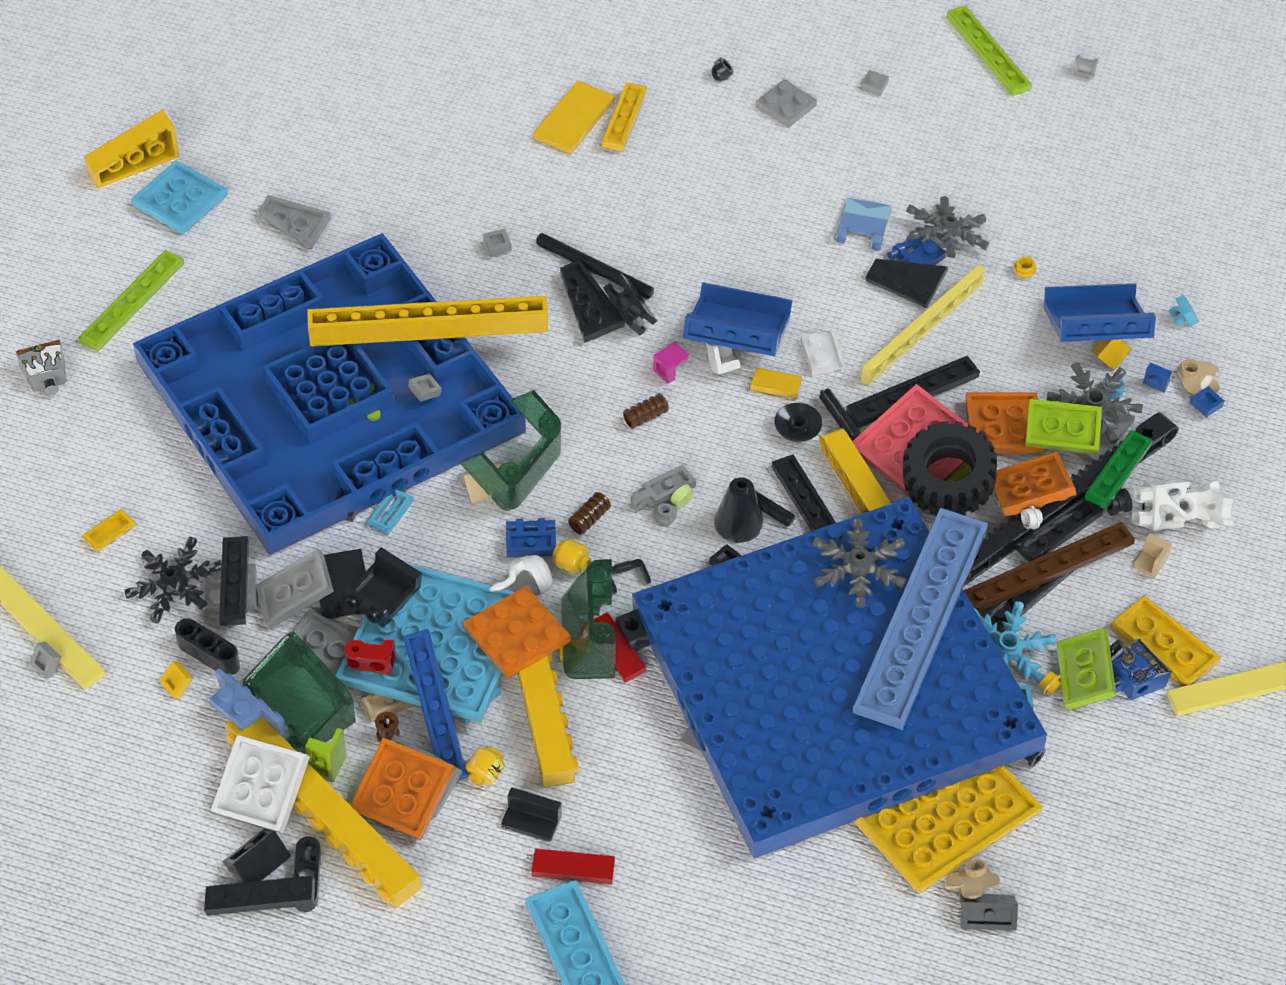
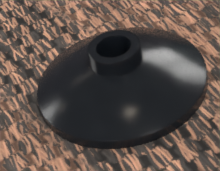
(798, 422)

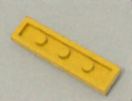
(624, 116)

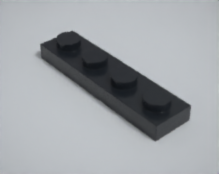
(1059, 529)
(234, 581)
(259, 895)

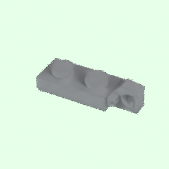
(661, 488)

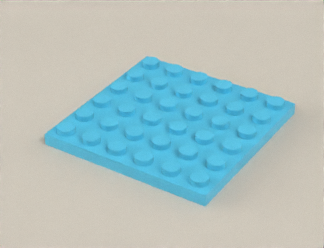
(441, 608)

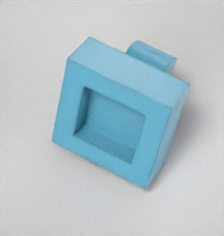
(1185, 310)

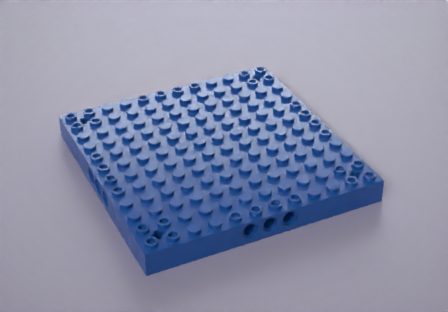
(279, 411)
(774, 676)

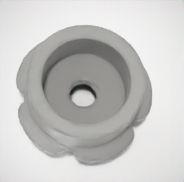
(665, 519)

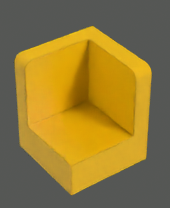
(1111, 351)

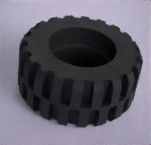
(953, 442)

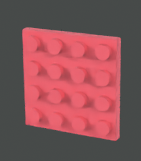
(887, 438)

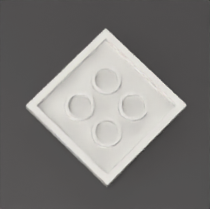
(260, 784)

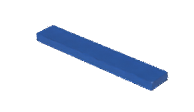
(434, 699)

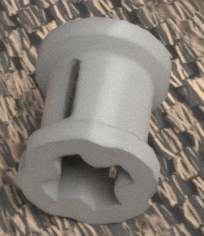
(1085, 66)

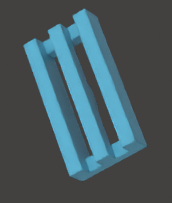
(372, 521)

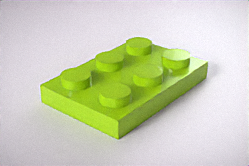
(1063, 426)
(1086, 669)

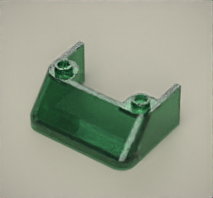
(513, 482)

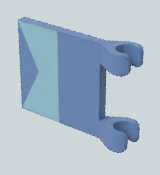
(864, 218)

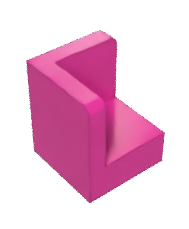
(667, 360)

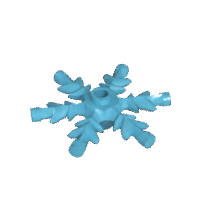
(1011, 646)

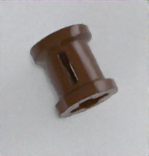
(383, 727)

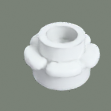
(1031, 518)

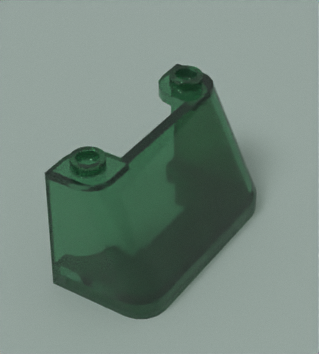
(592, 644)
(301, 691)

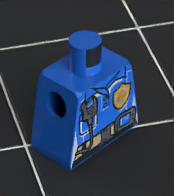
(1141, 674)

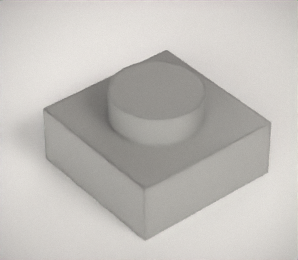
(874, 83)
(497, 242)
(424, 387)
(45, 659)

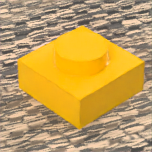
(176, 679)

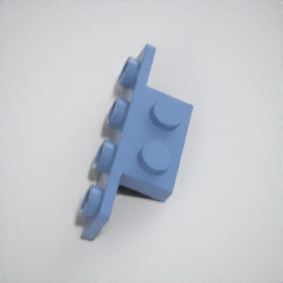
(241, 706)

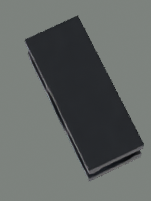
(630, 304)

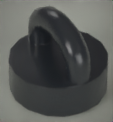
(724, 69)

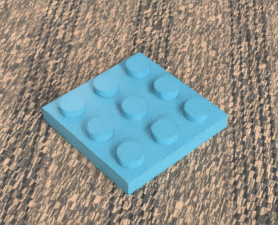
(179, 197)

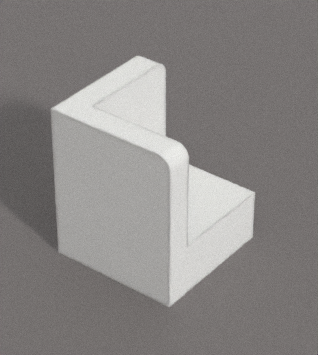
(722, 358)

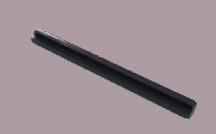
(592, 264)

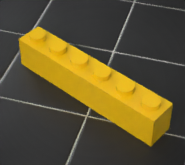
(548, 723)

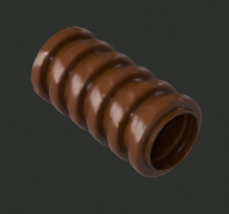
(646, 410)
(589, 513)

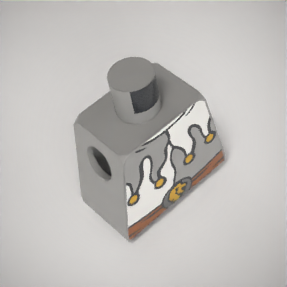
(43, 366)

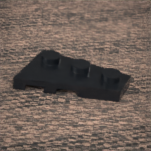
(907, 279)

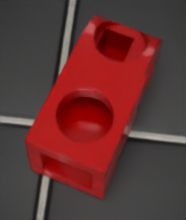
(371, 657)

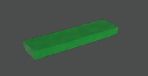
(1118, 469)

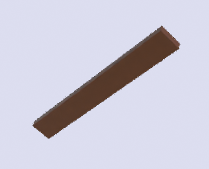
(1049, 566)

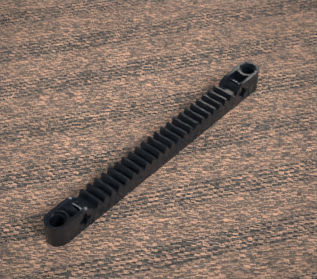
(1004, 540)

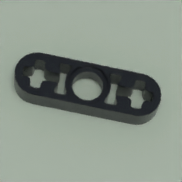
(313, 864)

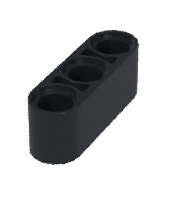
(195, 637)

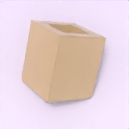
(1153, 555)

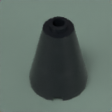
(739, 512)

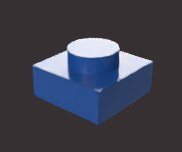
(1157, 377)
(1207, 401)

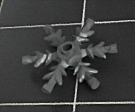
(947, 227)
(1098, 397)
(859, 562)

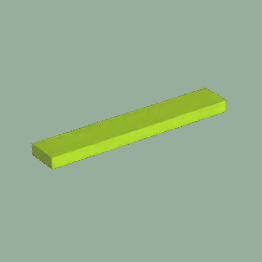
(989, 50)
(131, 300)

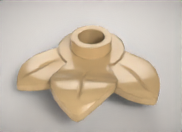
(1197, 376)
(973, 879)

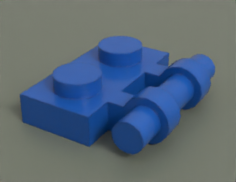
(923, 253)
(528, 542)

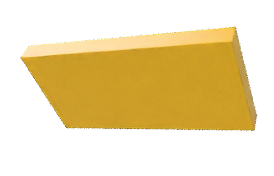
(573, 117)
(1167, 639)

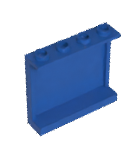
(1097, 312)
(738, 319)

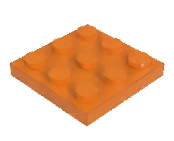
(1002, 419)
(1033, 483)
(516, 632)
(402, 788)

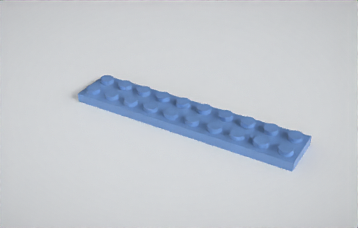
(920, 619)

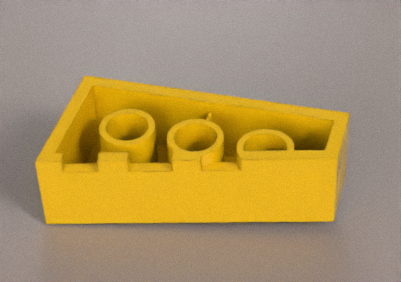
(134, 151)

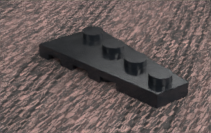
(590, 304)

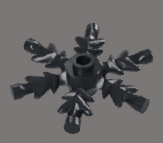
(173, 579)

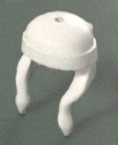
(529, 572)

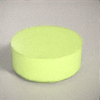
(682, 496)

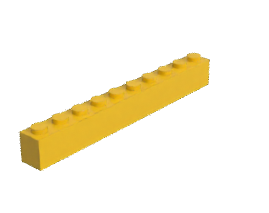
(427, 320)
(342, 825)

